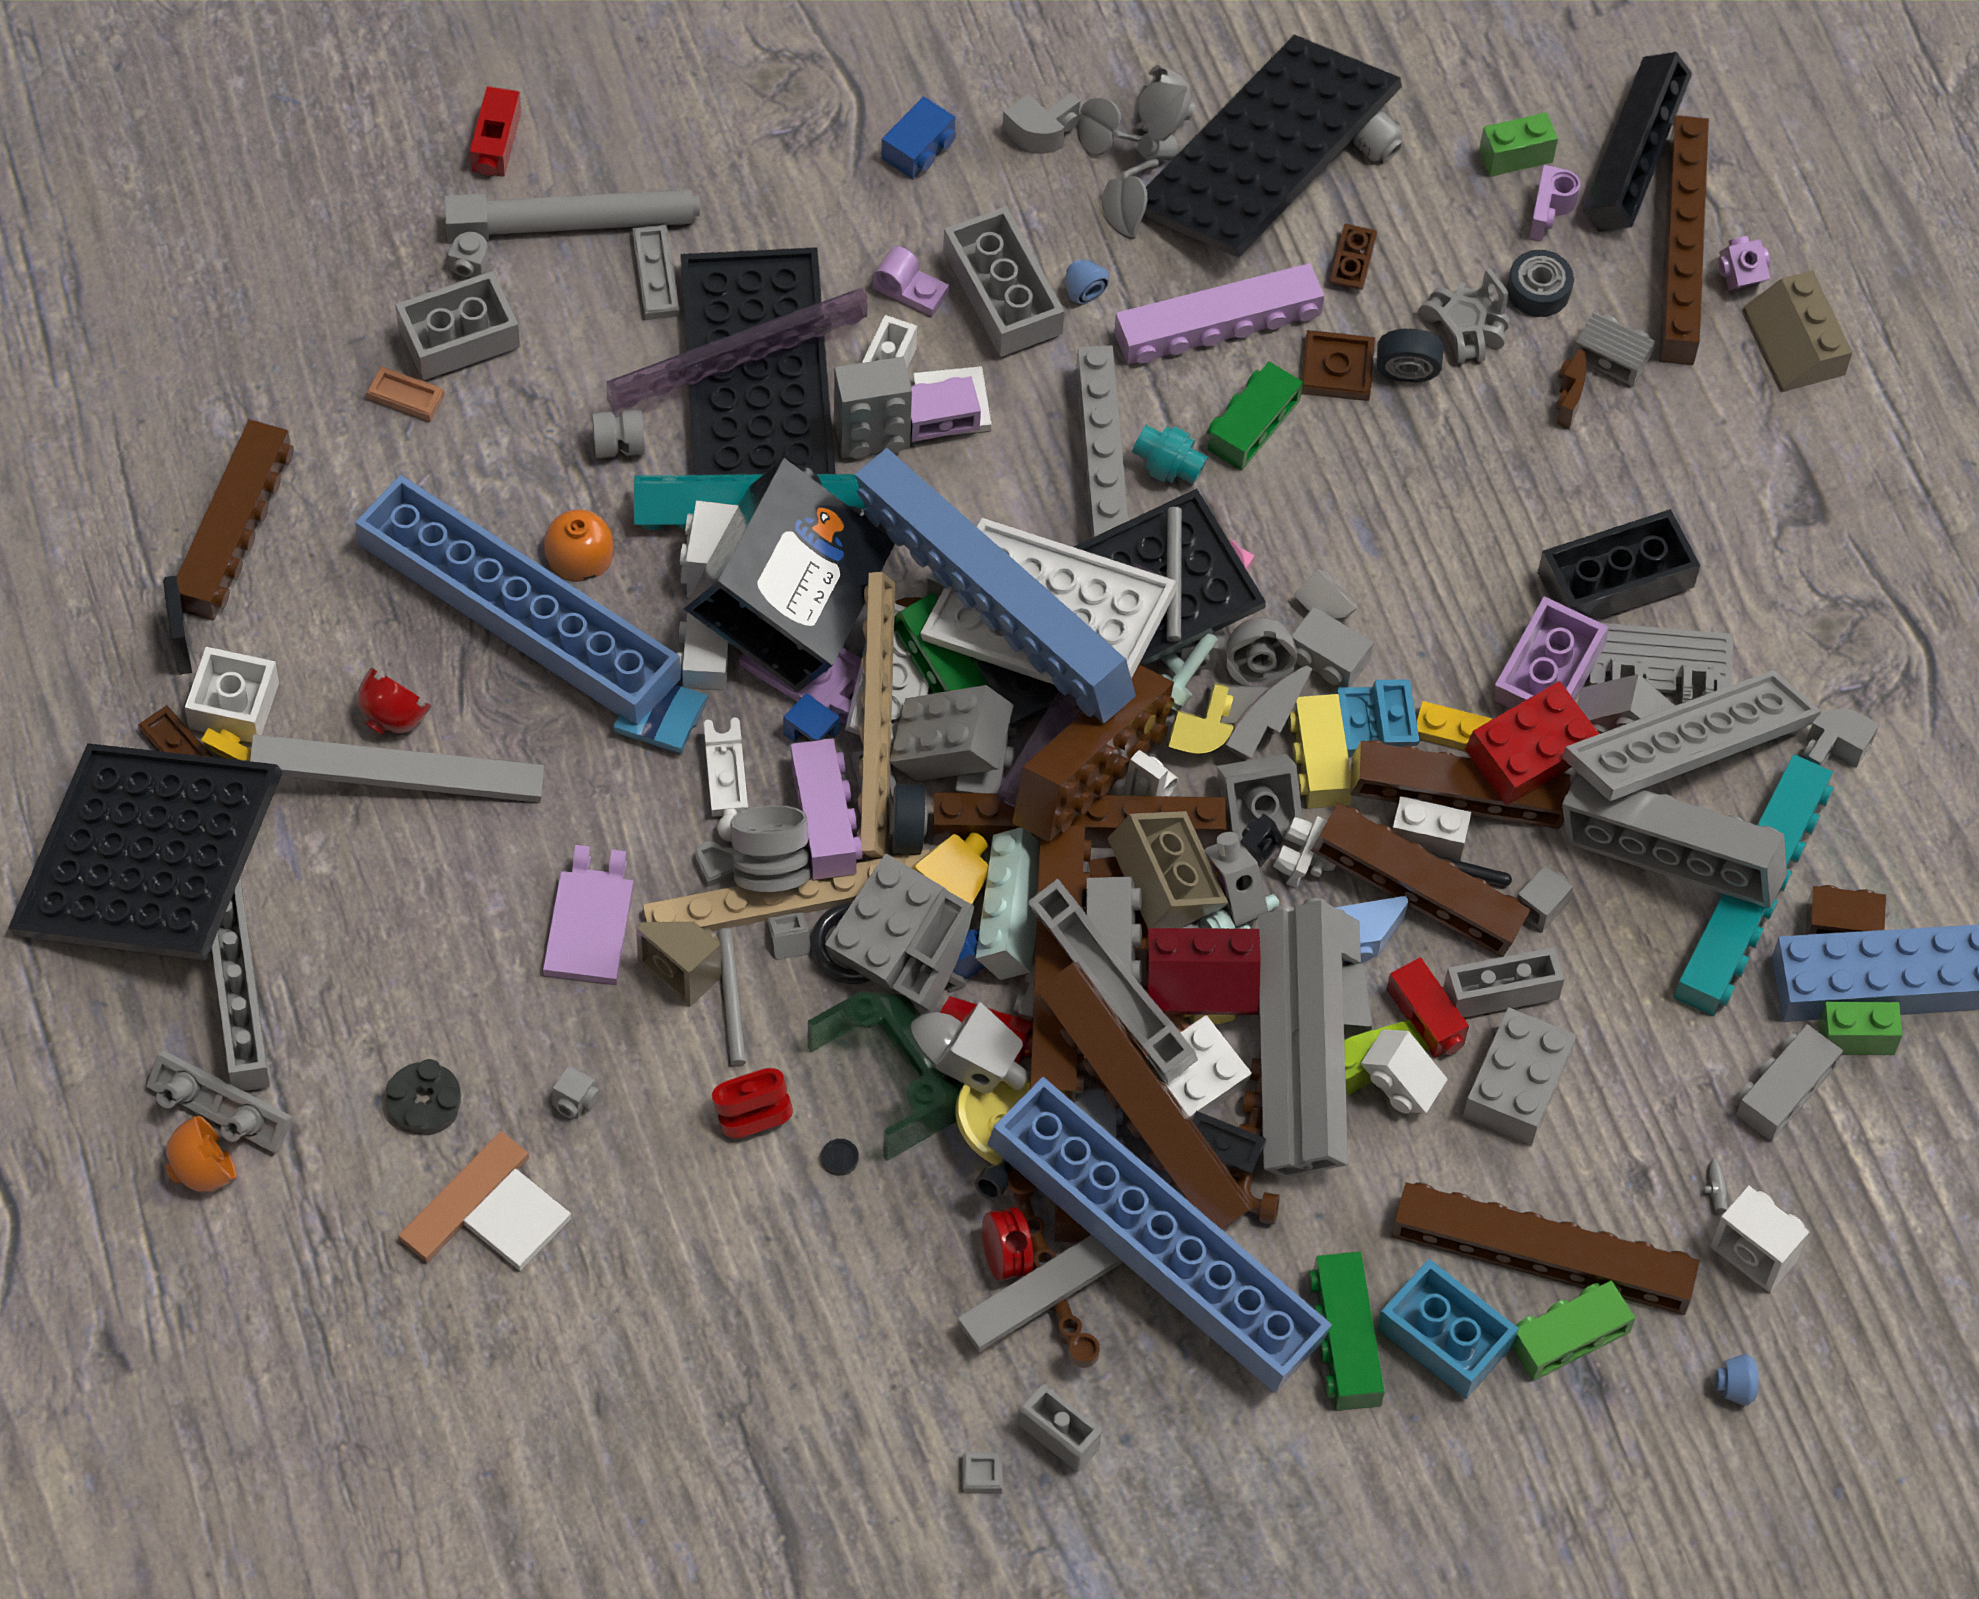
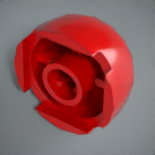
(389, 705)

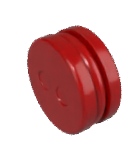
(1007, 1243)

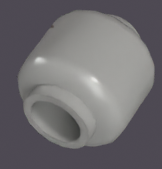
(1380, 138)

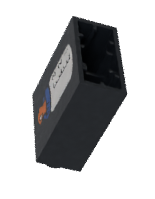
(790, 574)

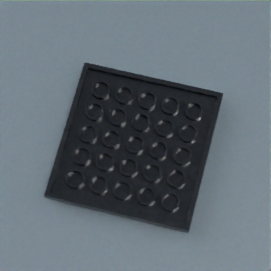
(146, 851)

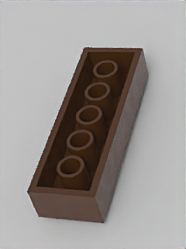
(1090, 758)

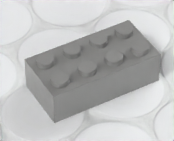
(1003, 281)

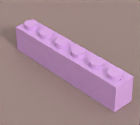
(1219, 314)

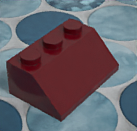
(1204, 970)

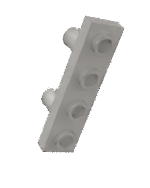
(218, 1101)

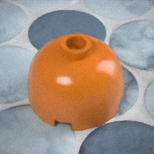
(578, 545)
(198, 1158)

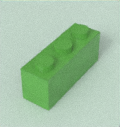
(1572, 1329)

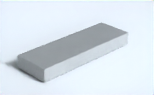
(655, 272)

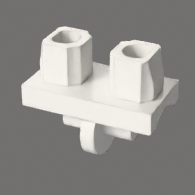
(1297, 863)

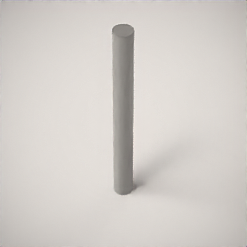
(1174, 520)
(731, 998)

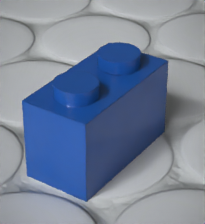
(918, 138)

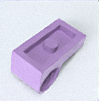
(1551, 200)
(901, 280)

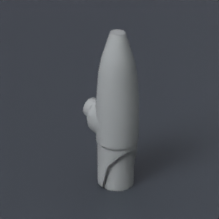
(1717, 1187)

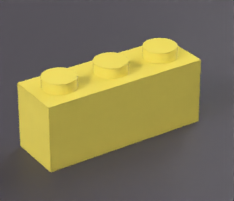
(1321, 751)

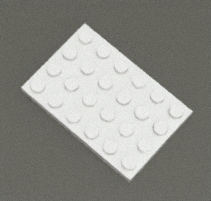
(1107, 595)

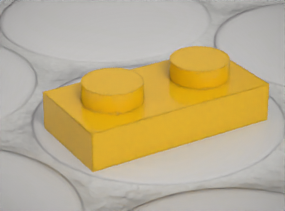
(1447, 725)
(226, 745)

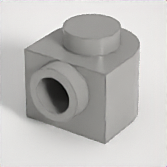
(468, 255)
(574, 1093)

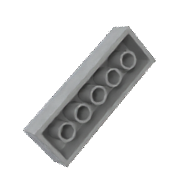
(1678, 841)

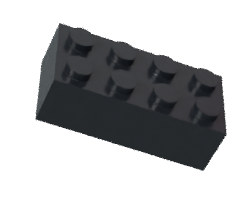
(1620, 567)

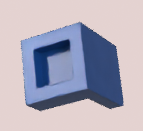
(810, 719)

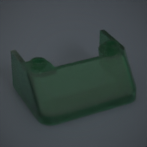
(929, 1096)

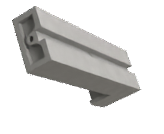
(1304, 1035)

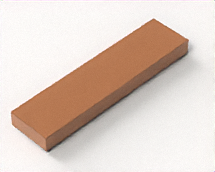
(447, 1211)

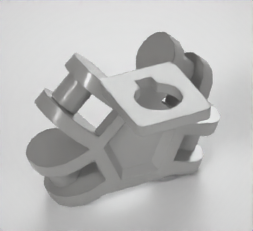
(1468, 312)

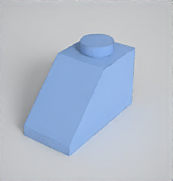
(1377, 923)

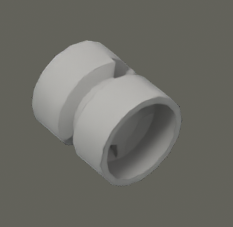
(618, 433)

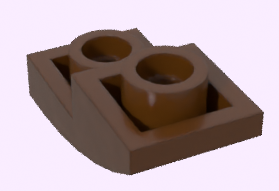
(1353, 256)
(1571, 389)

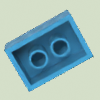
(1447, 1328)

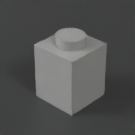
(1545, 897)

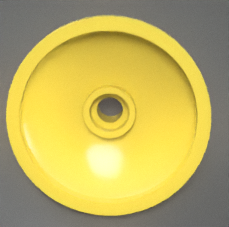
(980, 1112)

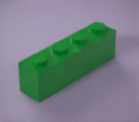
(1351, 1341)

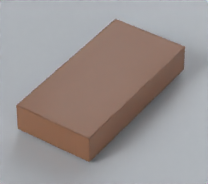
(405, 394)

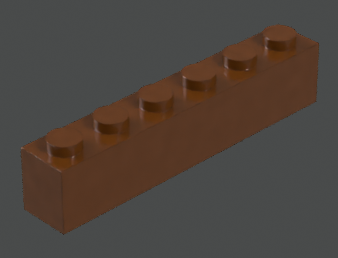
(232, 518)
(1449, 781)
(1430, 884)

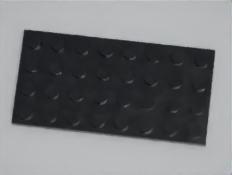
(1267, 144)
(767, 405)
(1213, 591)

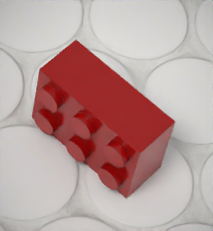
(1528, 742)

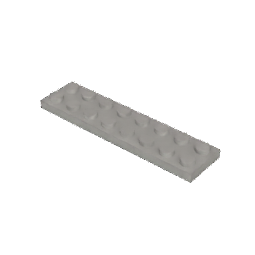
(1690, 735)

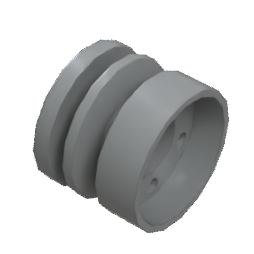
(770, 848)

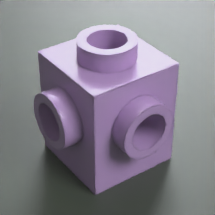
(1744, 263)

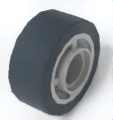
(1538, 298)
(1409, 355)
(908, 819)

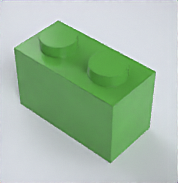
(1518, 144)
(1862, 1027)

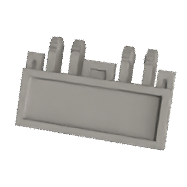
(1666, 658)

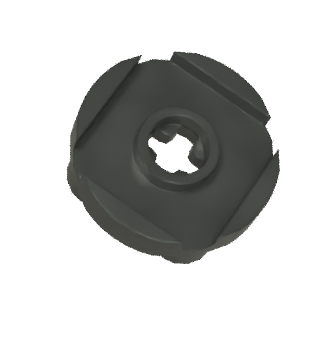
(417, 1078)

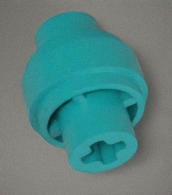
(1169, 454)

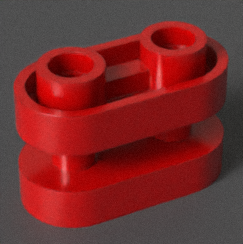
(752, 1102)

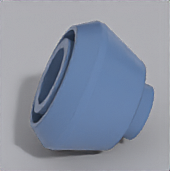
(1085, 281)
(1738, 1379)

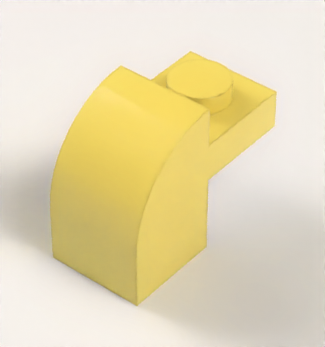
(1206, 733)

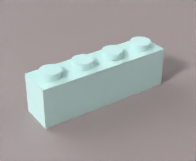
(1007, 918)

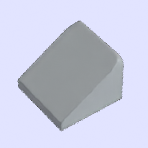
(789, 935)

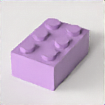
(1552, 649)

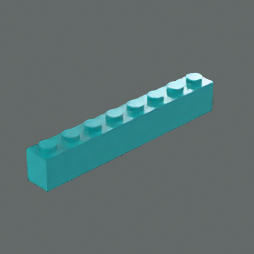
(673, 497)
(1737, 921)

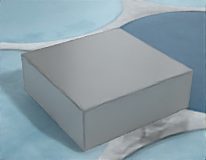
(982, 1472)

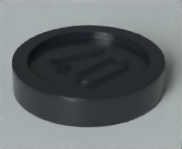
(840, 1157)

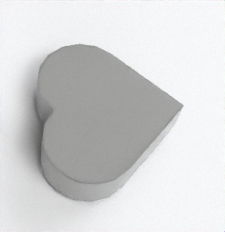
(715, 863)

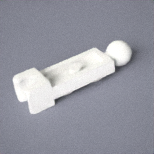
(725, 774)

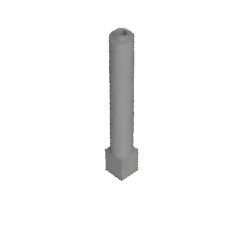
(564, 213)

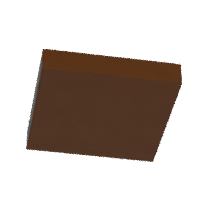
(1338, 365)

